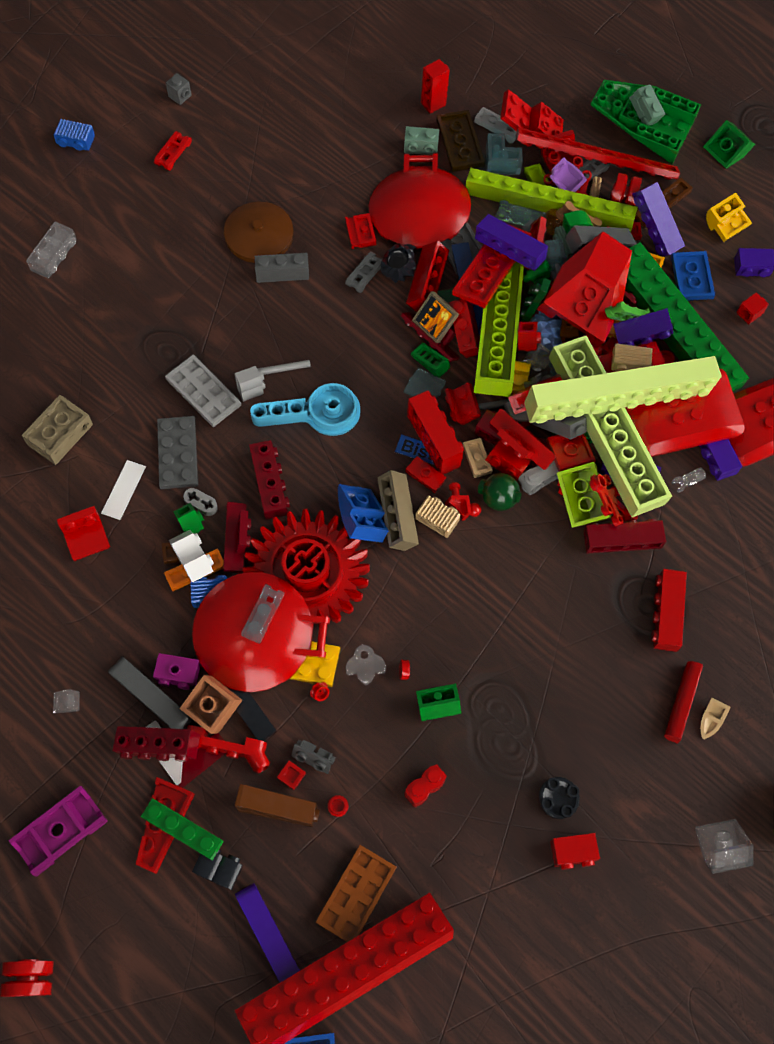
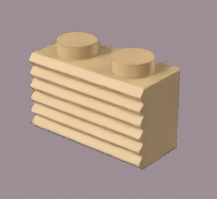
(630, 357)
(438, 516)

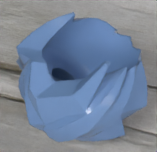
(549, 330)

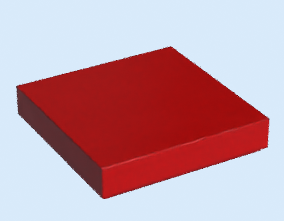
(570, 452)

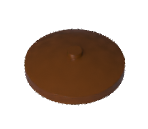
(258, 230)

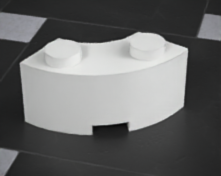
(191, 555)

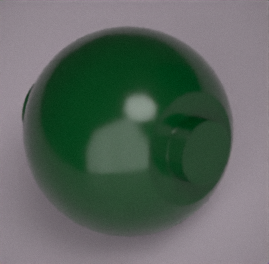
(500, 491)

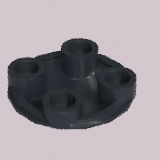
(559, 797)

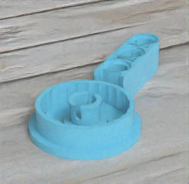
(314, 411)

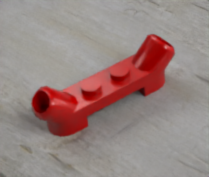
(252, 750)

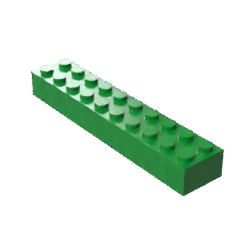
(691, 334)

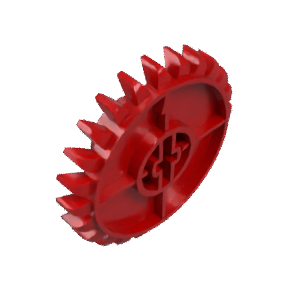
(314, 546)

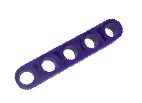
(267, 932)

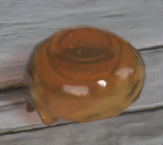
(552, 221)

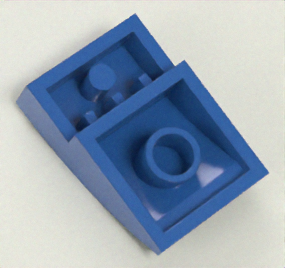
(361, 513)

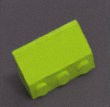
(580, 500)

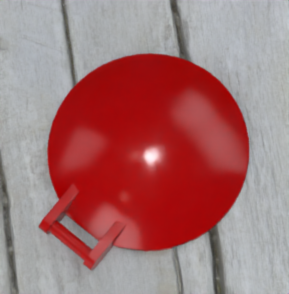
(419, 204)
(245, 663)

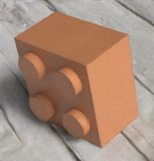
(211, 704)

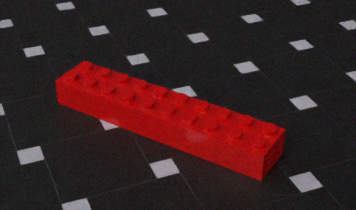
(345, 973)

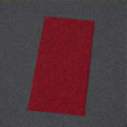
(195, 767)

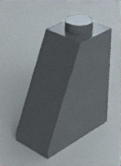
(568, 427)

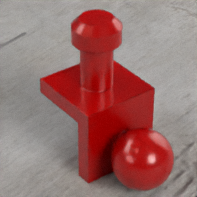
(462, 503)

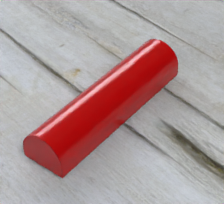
(683, 701)

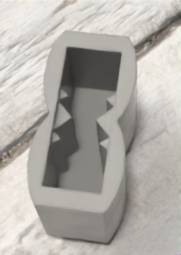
(250, 383)

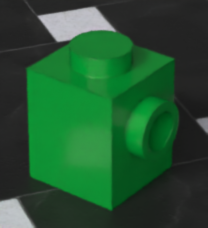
(189, 518)

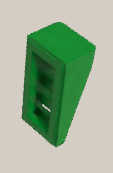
(436, 369)

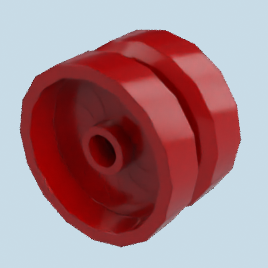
(623, 193)
(26, 976)

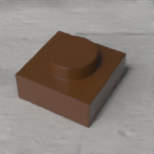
(169, 554)

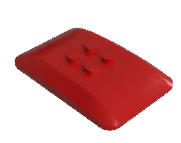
(757, 413)
(689, 421)

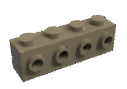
(398, 510)

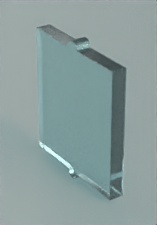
(422, 382)

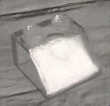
(725, 846)

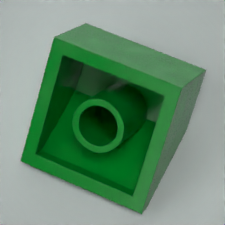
(728, 144)

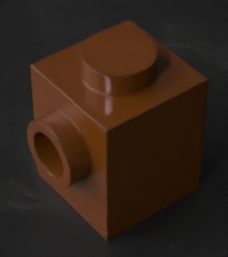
(569, 332)

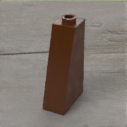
(276, 806)

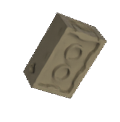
(57, 429)

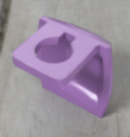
(567, 176)

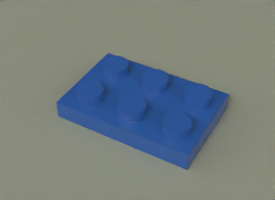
(693, 275)

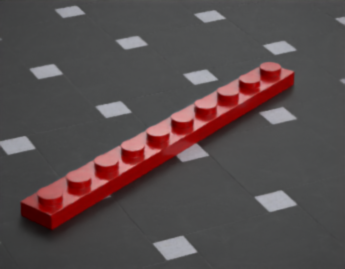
(593, 152)

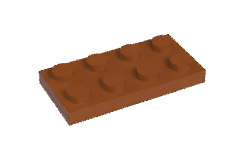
(356, 894)

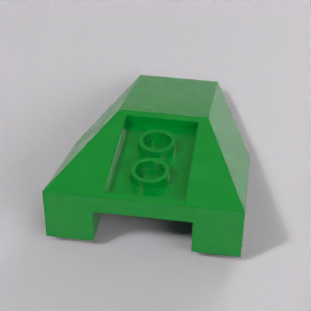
(662, 137)

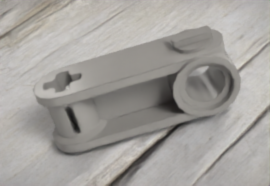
(537, 478)

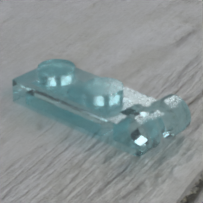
(518, 214)
(262, 614)

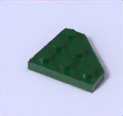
(536, 294)

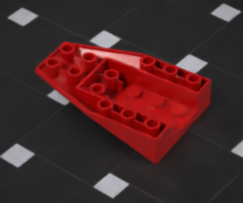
(588, 285)

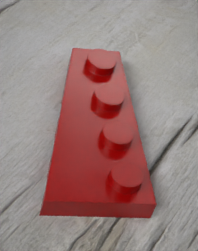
(156, 841)

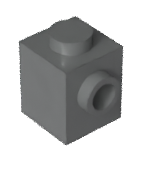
(178, 88)

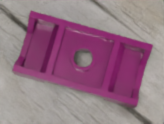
(78, 817)

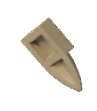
(713, 717)

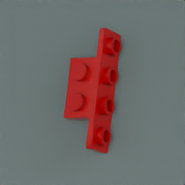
(521, 440)

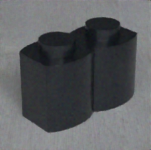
(220, 870)

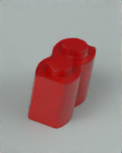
(430, 782)

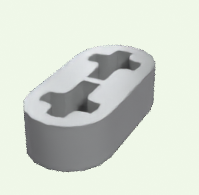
(203, 498)

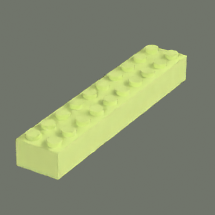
(621, 389)
(614, 435)

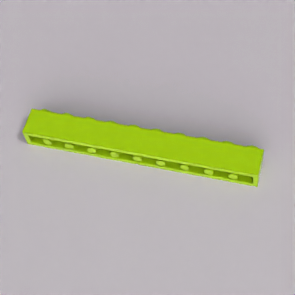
(544, 197)

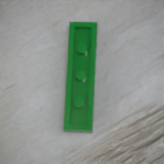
(182, 829)

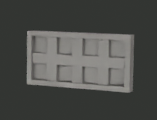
(203, 390)

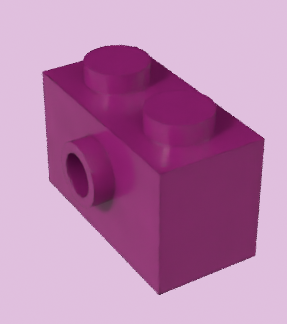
(176, 671)

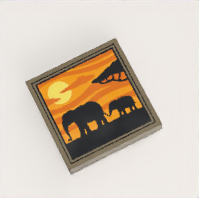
(435, 317)

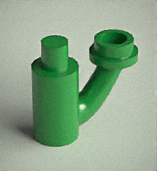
(542, 271)

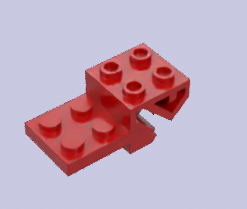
(538, 118)

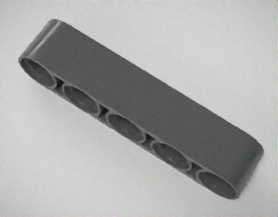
(149, 694)

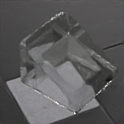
(66, 701)

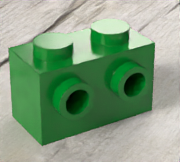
(438, 702)

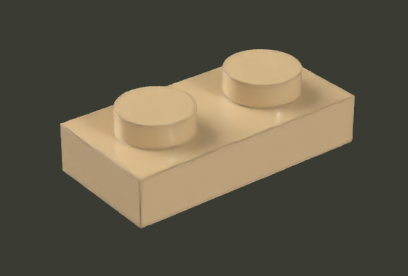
(476, 458)

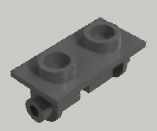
(304, 753)

